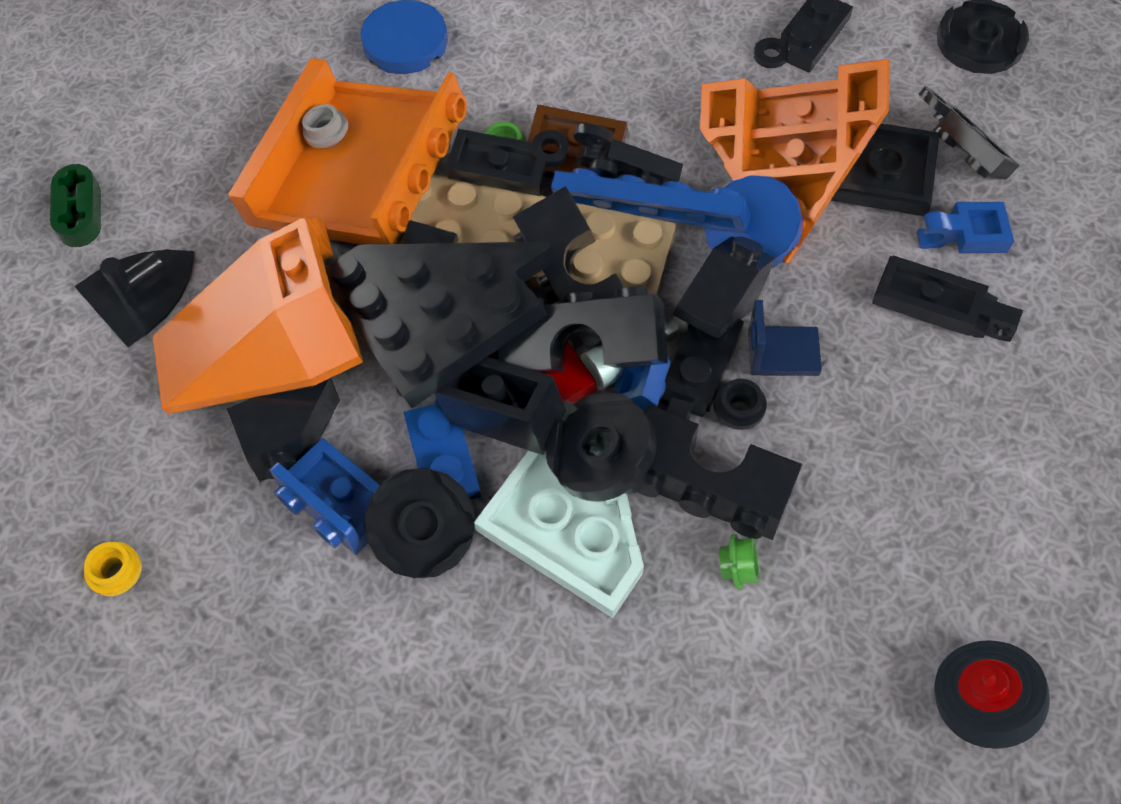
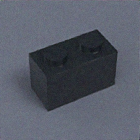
(504, 403)

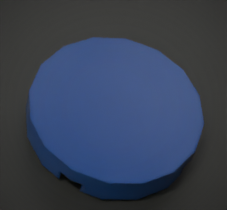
(404, 36)
(774, 218)

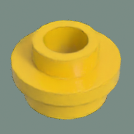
(102, 558)

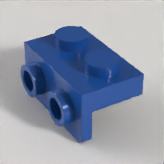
(330, 491)

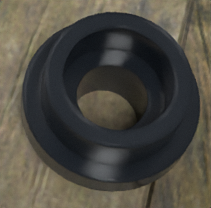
(743, 391)

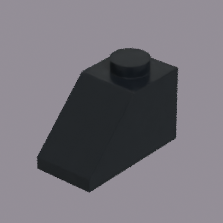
(725, 286)
(283, 425)

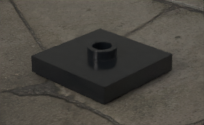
(893, 171)

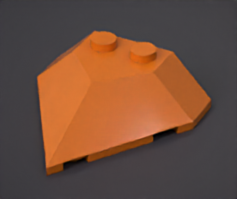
(797, 132)

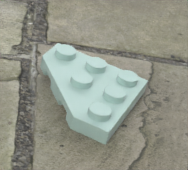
(568, 539)

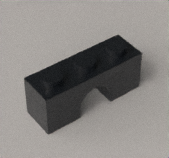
(566, 230)
(627, 325)
(746, 497)

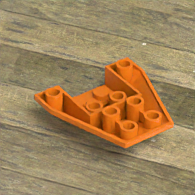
(258, 326)

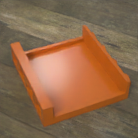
(367, 180)

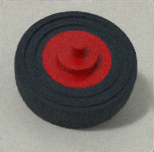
(992, 694)

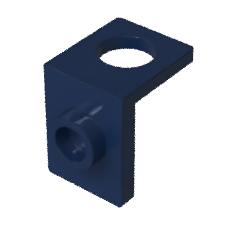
(782, 348)

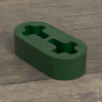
(85, 203)

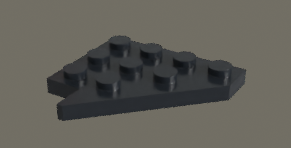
(437, 305)

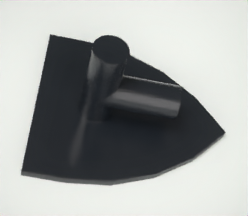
(138, 290)

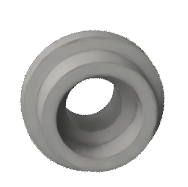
(324, 126)

